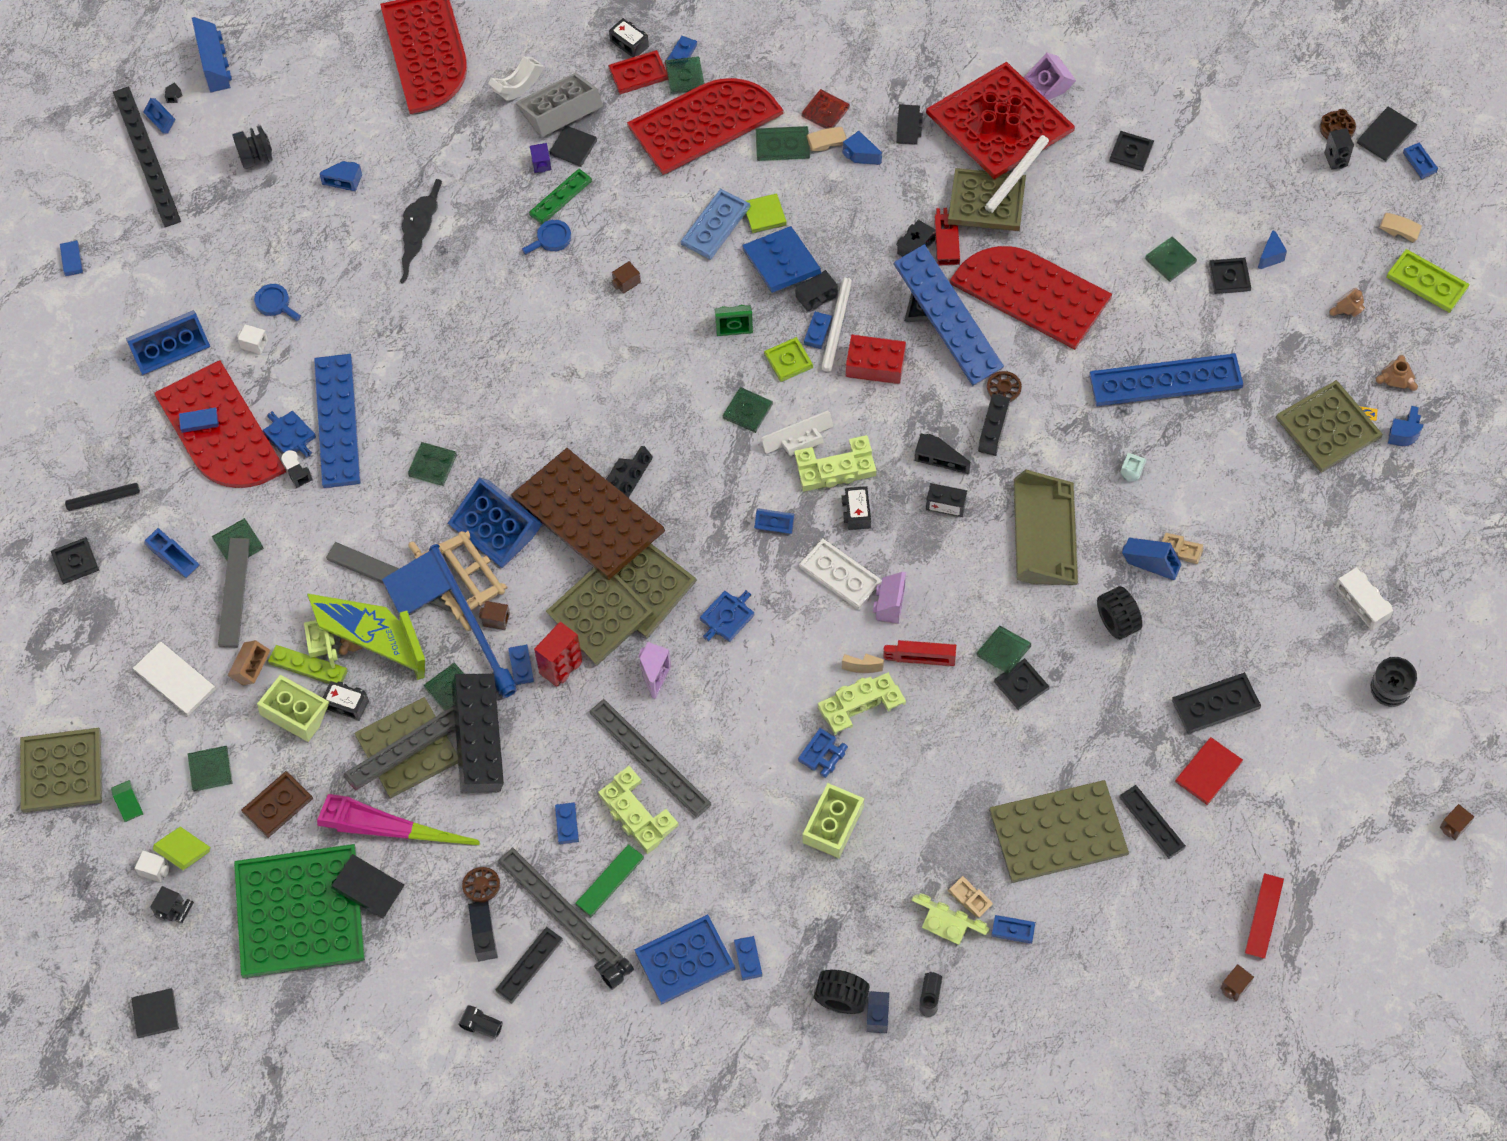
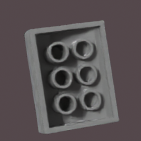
(560, 104)

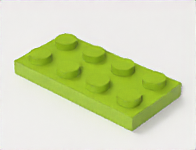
(1428, 280)

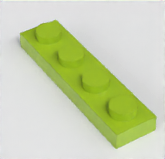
(306, 666)

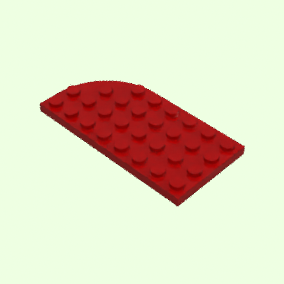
(425, 51)
(703, 121)
(1033, 291)
(234, 452)

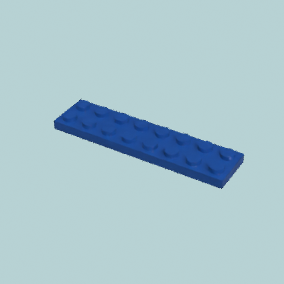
(948, 315)
(1166, 379)
(337, 421)

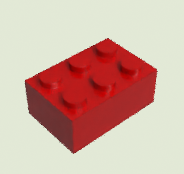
(875, 359)
(558, 654)

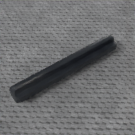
(102, 496)

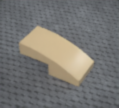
(825, 138)
(1400, 225)
(1184, 549)
(869, 664)
(969, 897)

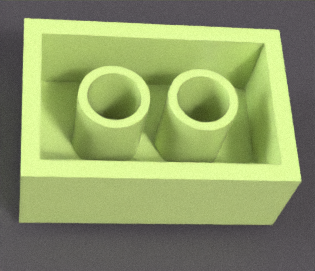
(833, 820)

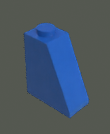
(1152, 556)

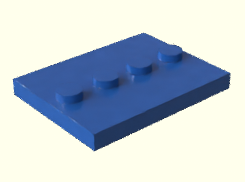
(781, 259)
(684, 959)

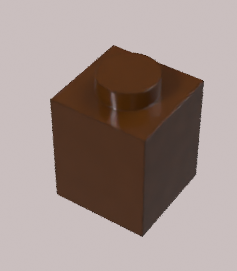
(626, 277)
(494, 615)
(1456, 822)
(1236, 983)

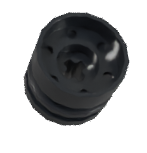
(252, 146)
(1398, 673)

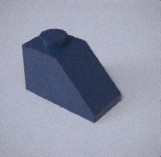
(878, 1012)

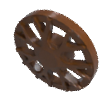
(1004, 385)
(481, 884)

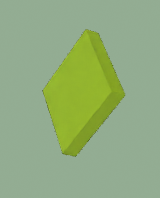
(765, 213)
(788, 359)
(181, 848)

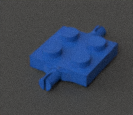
(289, 433)
(727, 616)

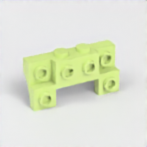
(835, 469)
(859, 698)
(631, 813)

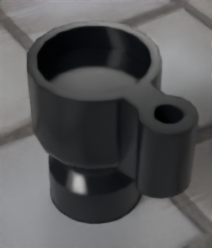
(612, 974)

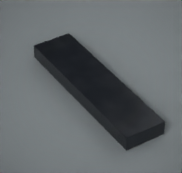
(1152, 821)
(529, 965)

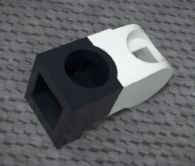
(296, 473)

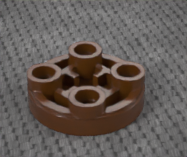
(1335, 121)

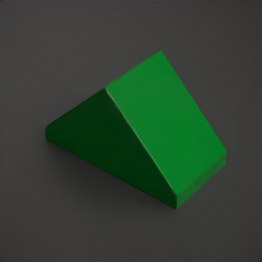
(126, 801)

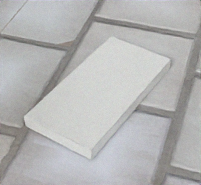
(840, 574)
(174, 678)

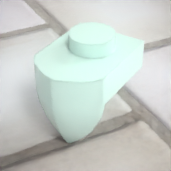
(1132, 467)

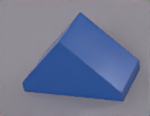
(1273, 252)

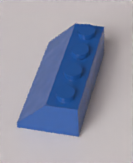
(211, 55)
(168, 342)

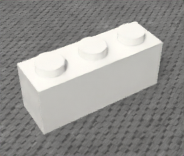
(1364, 598)

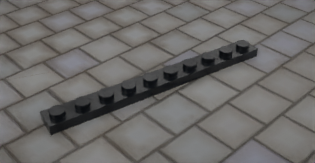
(147, 157)

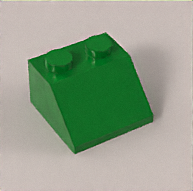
(733, 320)

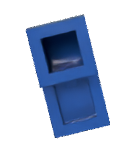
(1406, 432)

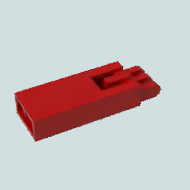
(946, 240)
(921, 653)

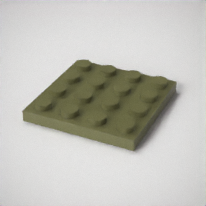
(973, 191)
(1328, 426)
(658, 583)
(600, 613)
(418, 767)
(60, 770)

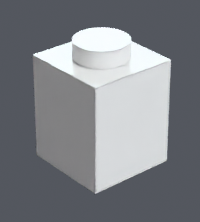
(252, 339)
(152, 866)

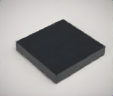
(573, 145)
(1131, 151)
(1230, 275)
(74, 560)
(1021, 684)
(155, 1013)

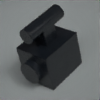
(169, 903)

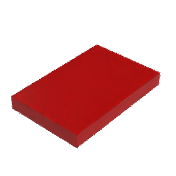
(638, 72)
(1209, 771)

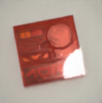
(825, 110)

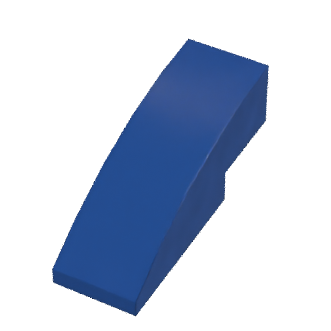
(171, 553)

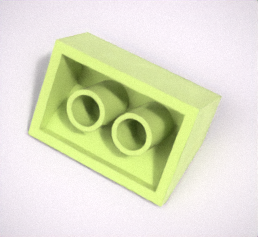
(293, 708)

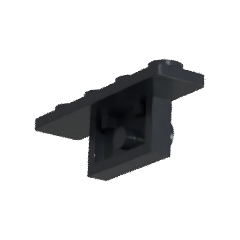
(628, 472)

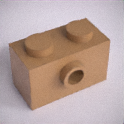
(249, 662)

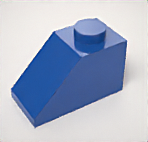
(861, 150)
(342, 175)

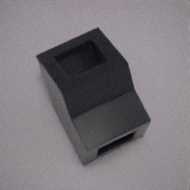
(172, 93)

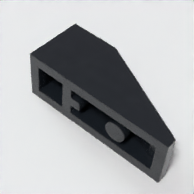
(936, 452)
(482, 931)

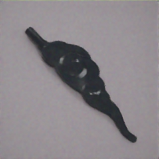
(416, 225)

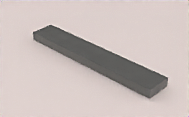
(234, 592)

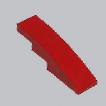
(1264, 915)

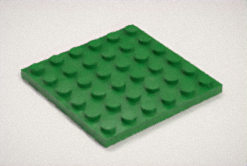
(292, 915)

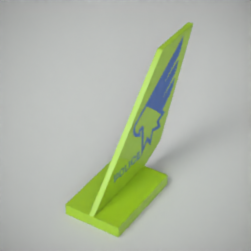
(372, 629)

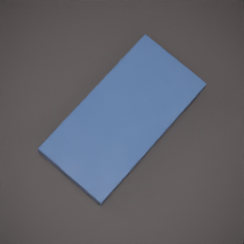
(715, 224)

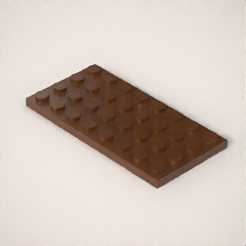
(588, 513)

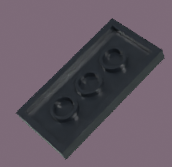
(1216, 703)

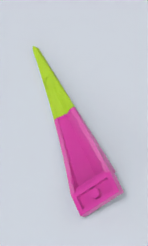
(355, 817)

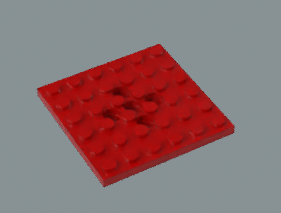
(999, 119)

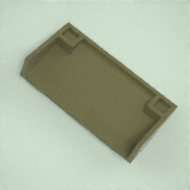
(1045, 529)

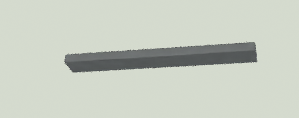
(370, 567)
(401, 750)
(650, 758)
(558, 907)

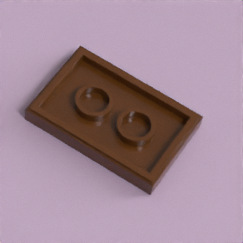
(277, 804)

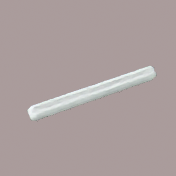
(1016, 173)
(836, 324)

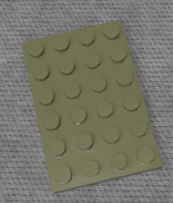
(1058, 831)

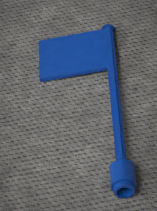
(427, 580)

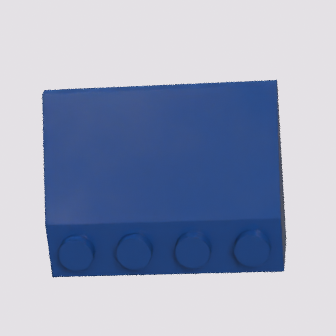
(494, 522)

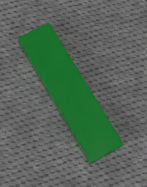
(560, 196)
(609, 880)

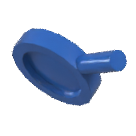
(552, 236)
(273, 300)

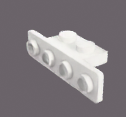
(799, 435)

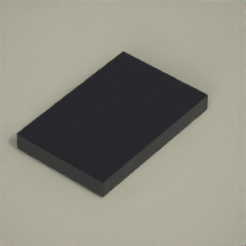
(1387, 133)
(367, 886)

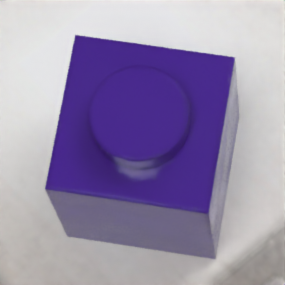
(540, 157)

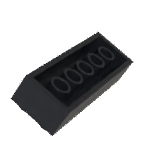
(477, 733)

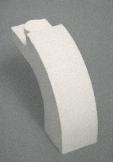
(519, 81)

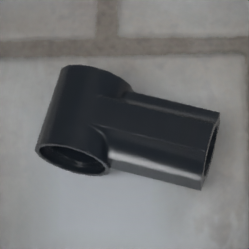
(930, 993)
(475, 1020)

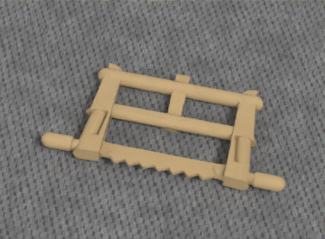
(479, 598)

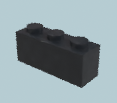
(994, 424)

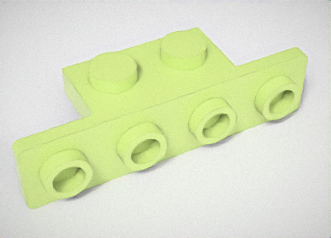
(320, 642)
(946, 922)

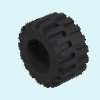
(1119, 612)
(841, 991)

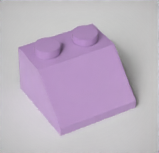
(1050, 76)
(890, 598)
(655, 666)

